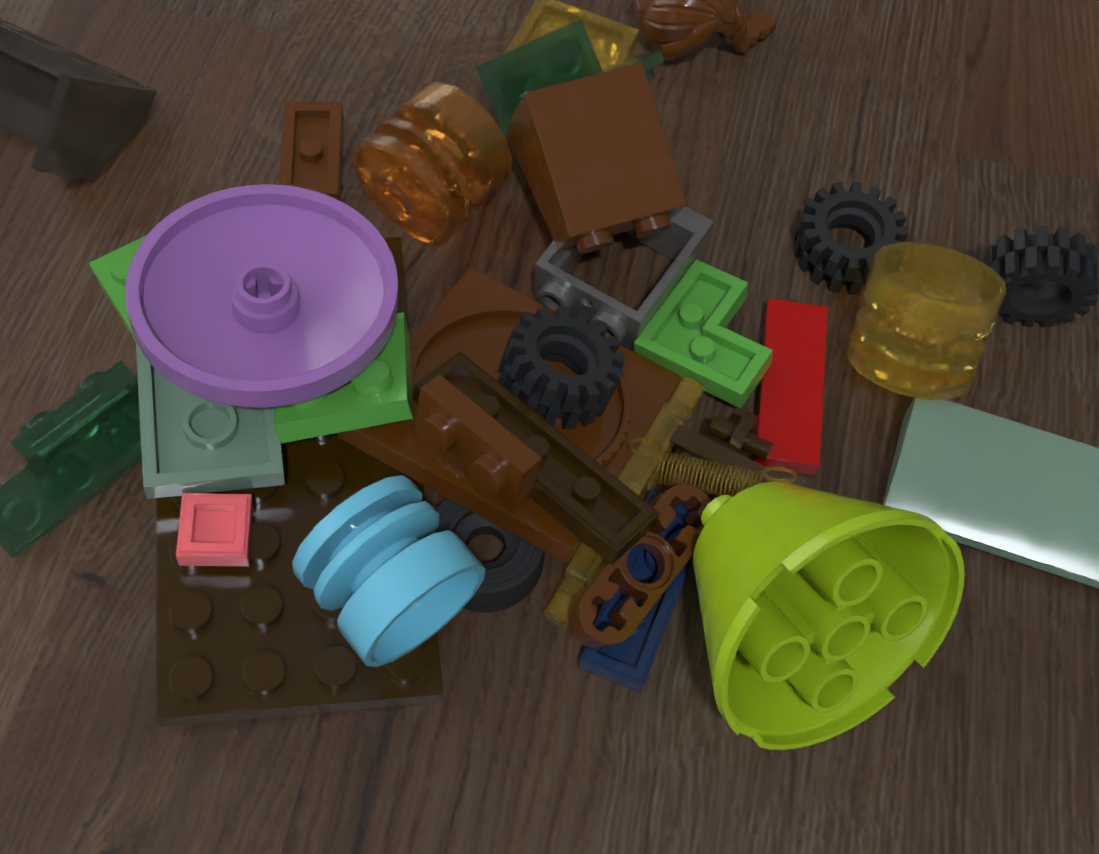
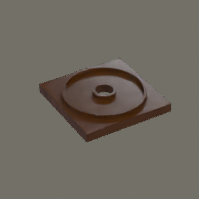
(478, 322)

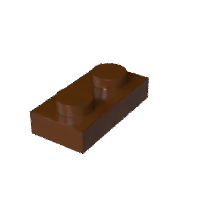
(312, 146)
(476, 444)

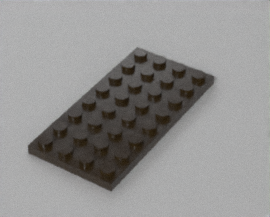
(252, 634)

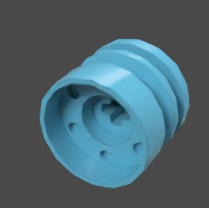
(387, 570)

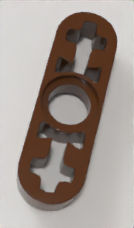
(670, 558)

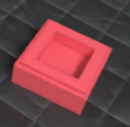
(214, 529)

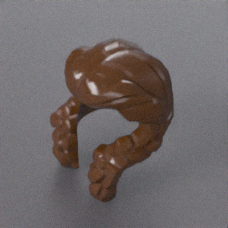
(686, 25)

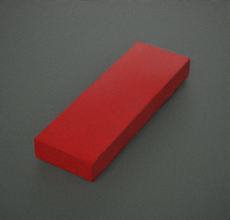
(793, 385)

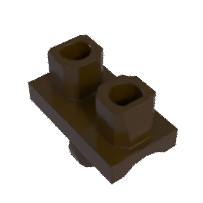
(739, 439)

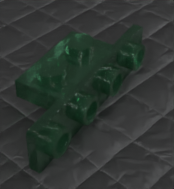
(544, 62)
(70, 456)

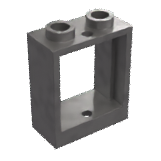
(557, 287)

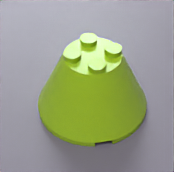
(817, 607)

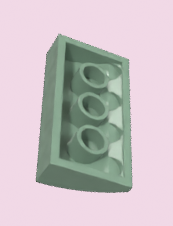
(1000, 486)

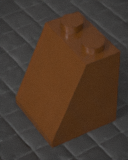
(597, 158)

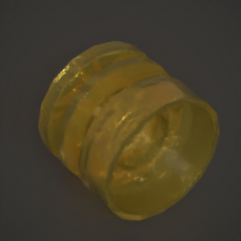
(924, 320)

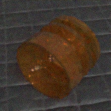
(433, 161)

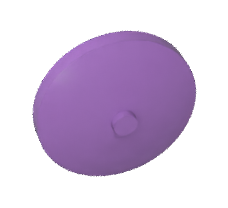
(262, 295)

